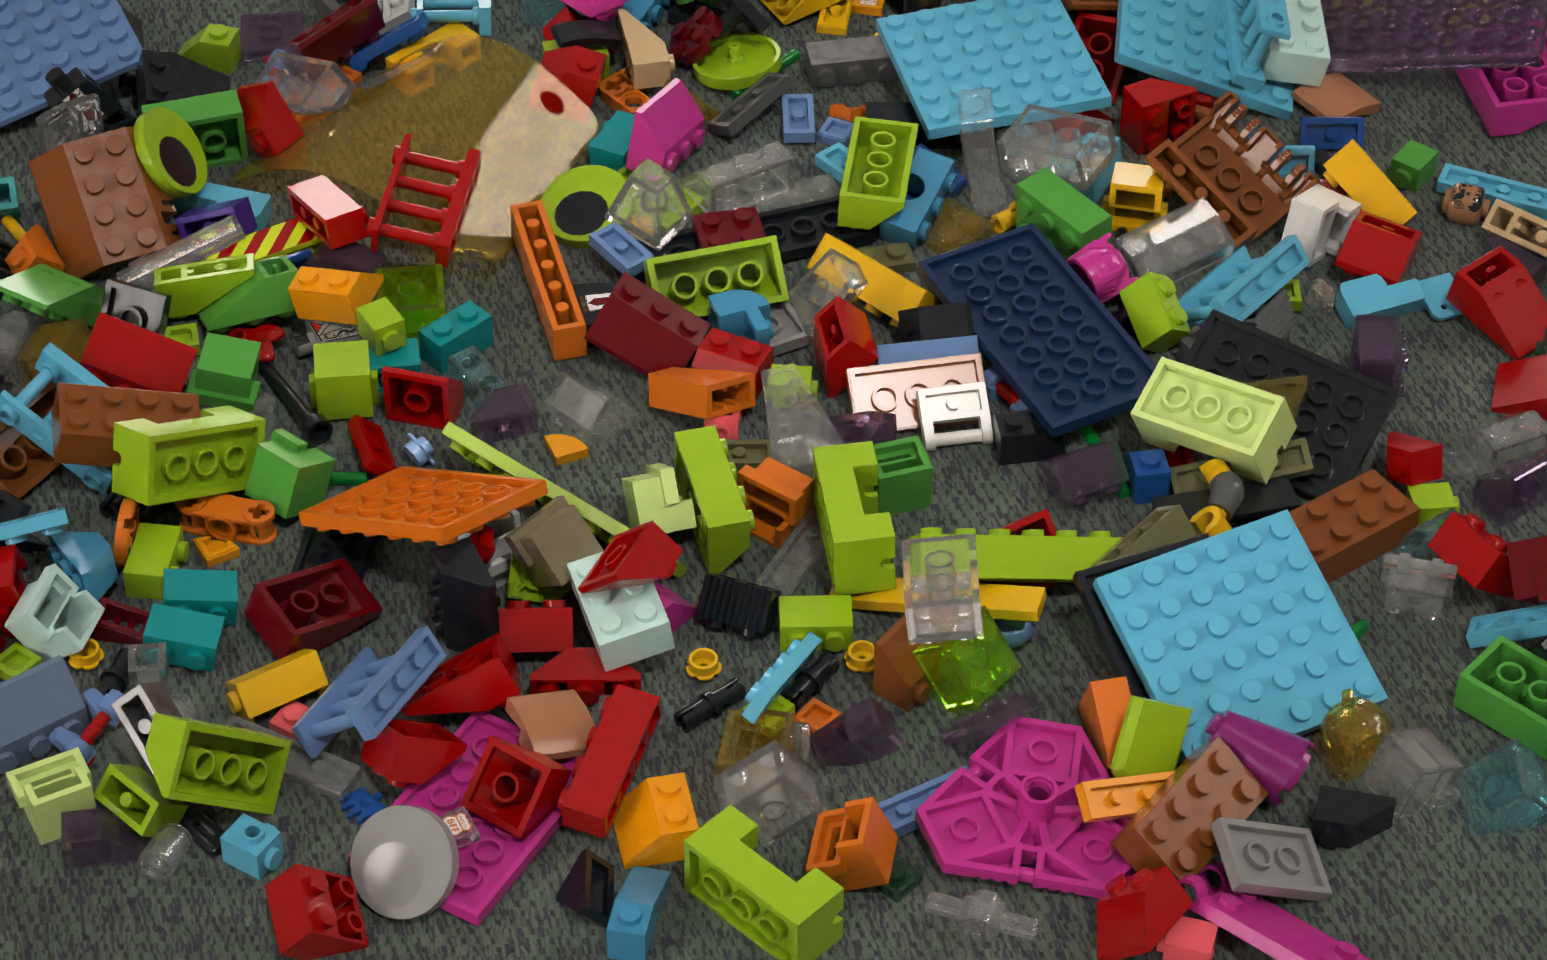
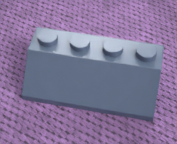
(33, 707)

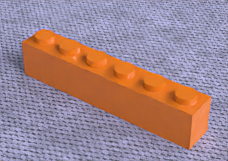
(548, 280)

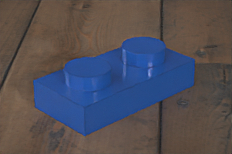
(1330, 131)

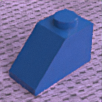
(1147, 474)

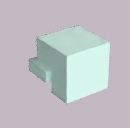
(53, 616)

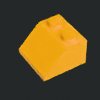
(332, 293)
(655, 821)

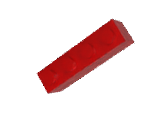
(610, 760)

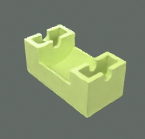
(1214, 418)

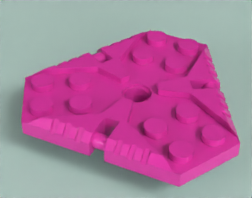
(1025, 813)

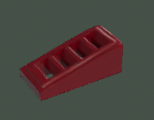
(120, 613)

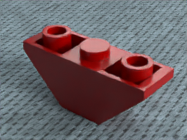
(583, 671)

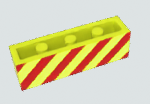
(273, 241)

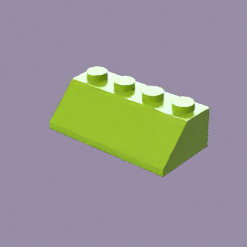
(876, 171)
(698, 273)
(718, 502)
(216, 763)

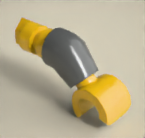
(1224, 499)

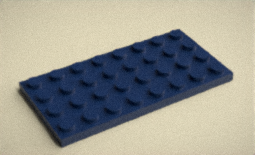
(1042, 328)

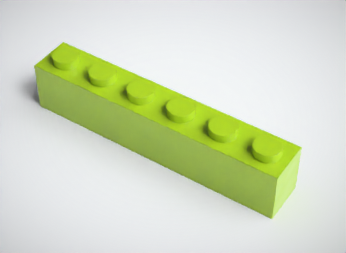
(1032, 555)

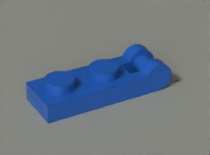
(388, 42)

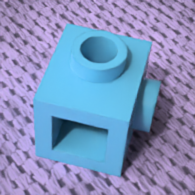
(252, 846)

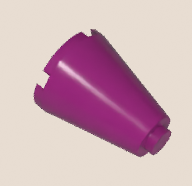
(1266, 751)

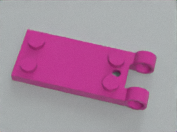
(1263, 922)

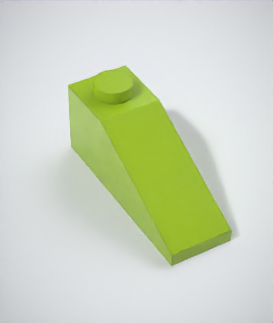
(202, 282)

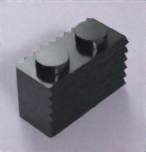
(738, 604)

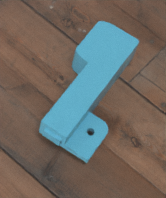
(215, 193)
(1374, 297)

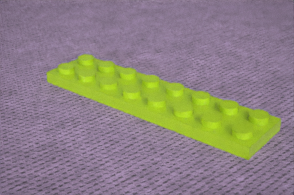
(497, 463)

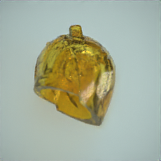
(1352, 734)

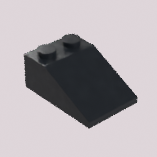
(170, 76)

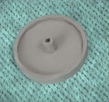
(404, 862)

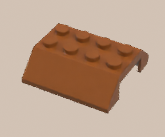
(1232, 170)
(102, 203)

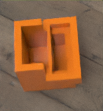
(777, 499)
(854, 845)

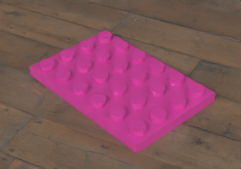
(499, 857)

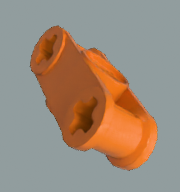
(229, 518)

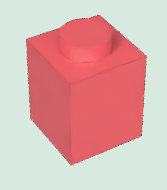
(1189, 940)

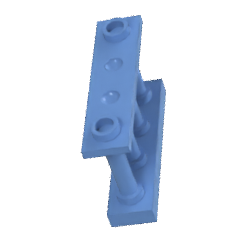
(369, 692)

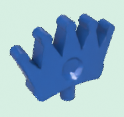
(362, 804)

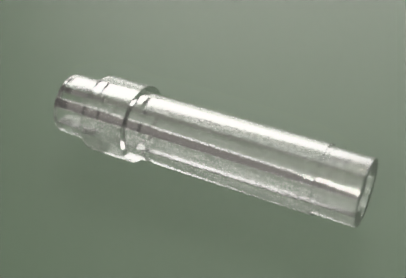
(187, 250)

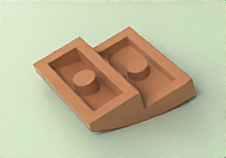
(1336, 97)
(552, 723)

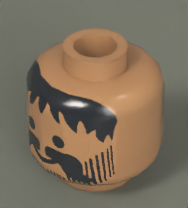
(1465, 204)

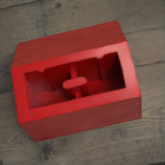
(1155, 112)
(1378, 248)
(841, 343)
(537, 628)
(315, 913)

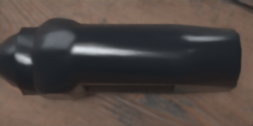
(203, 831)

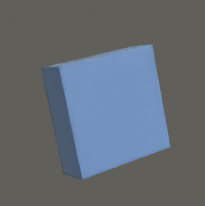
(835, 131)

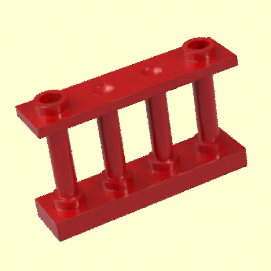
(449, 218)

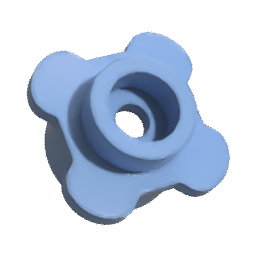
(419, 450)

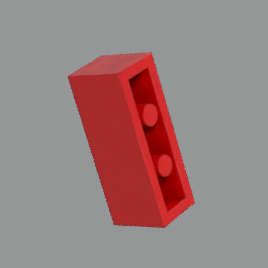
(328, 211)

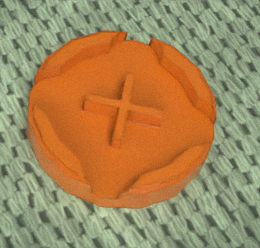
(125, 531)

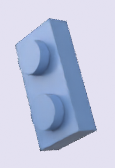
(798, 118)
(620, 249)

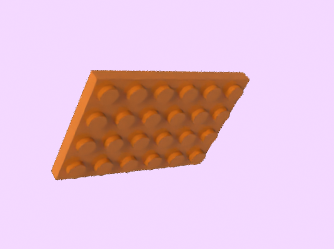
(424, 504)

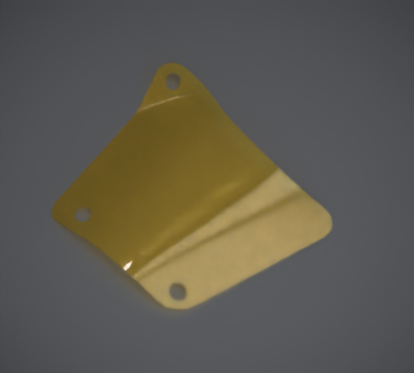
(450, 100)

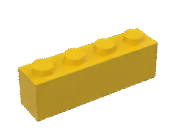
(886, 289)

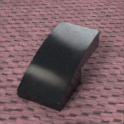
(585, 33)

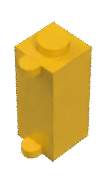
(276, 684)

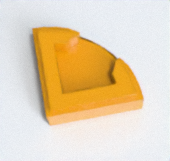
(565, 448)
(215, 551)

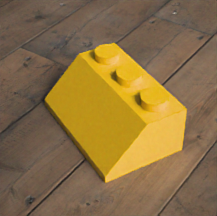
(1367, 184)

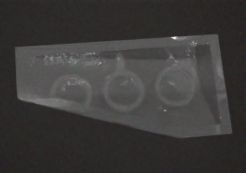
(795, 419)

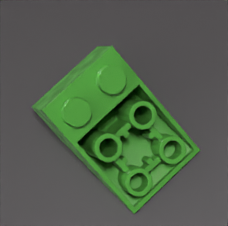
(53, 294)
(254, 299)

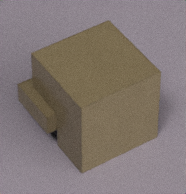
(551, 541)

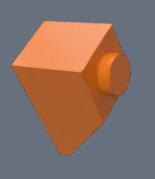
(33, 250)

